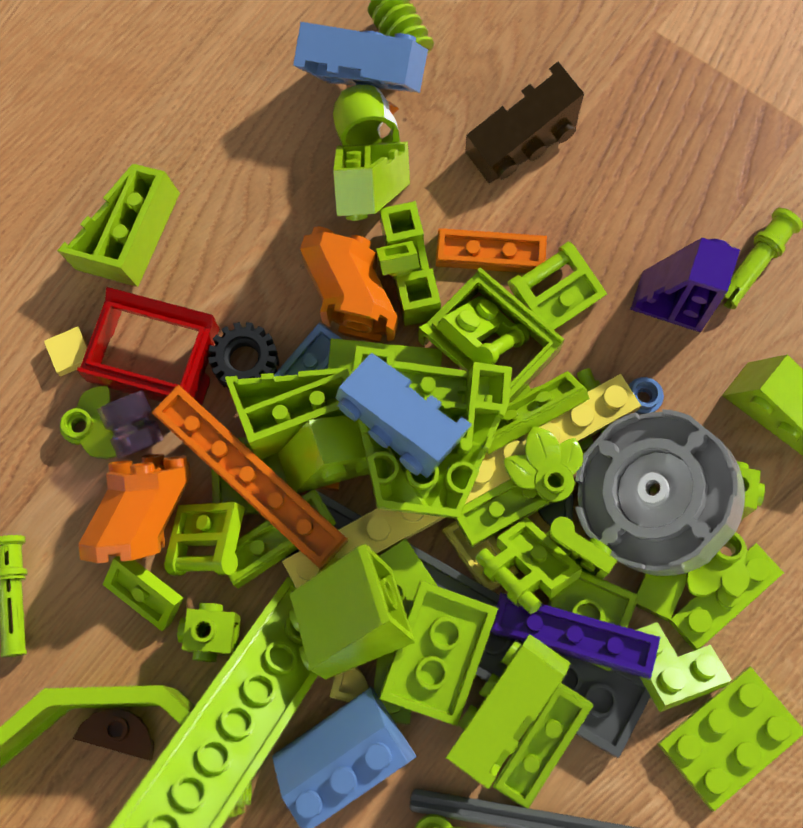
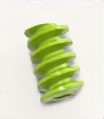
(399, 17)

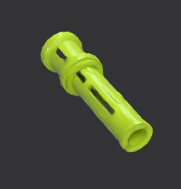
(767, 245)
(12, 643)

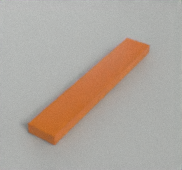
(250, 477)

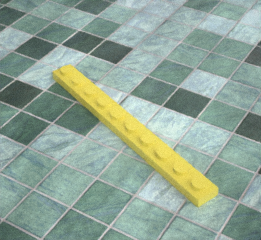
(387, 528)

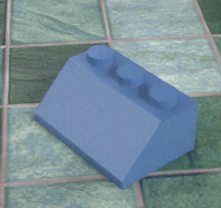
(340, 759)

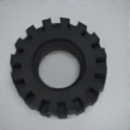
(238, 338)

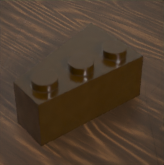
(527, 128)

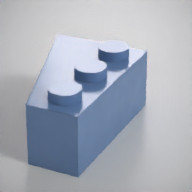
(360, 57)
(400, 415)

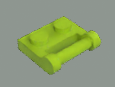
(566, 297)
(475, 323)
(205, 526)
(590, 555)

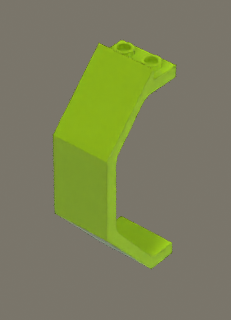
(54, 703)

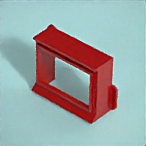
(194, 380)

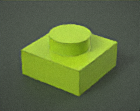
(398, 259)

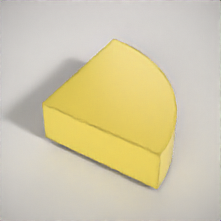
(348, 685)

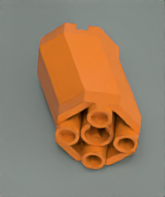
(349, 285)
(135, 508)

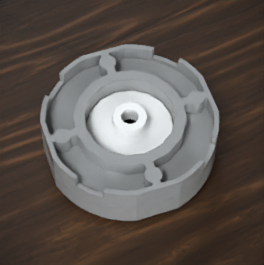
(660, 492)

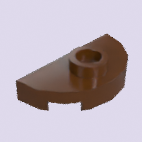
(117, 731)

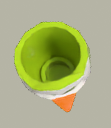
(361, 113)

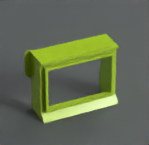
(511, 307)

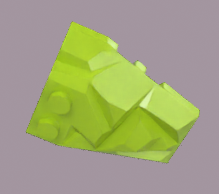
(477, 396)

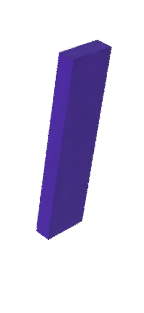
(579, 637)

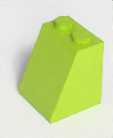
(349, 614)

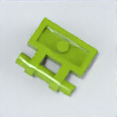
(537, 557)

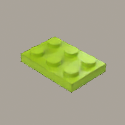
(442, 663)
(731, 738)

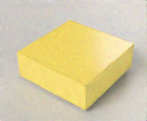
(67, 350)

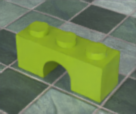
(418, 289)

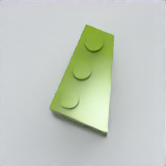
(369, 177)
(125, 228)
(772, 396)
(279, 406)
(324, 453)
(508, 709)

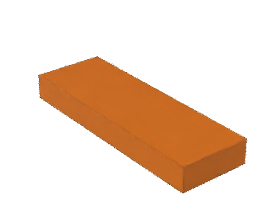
(490, 250)

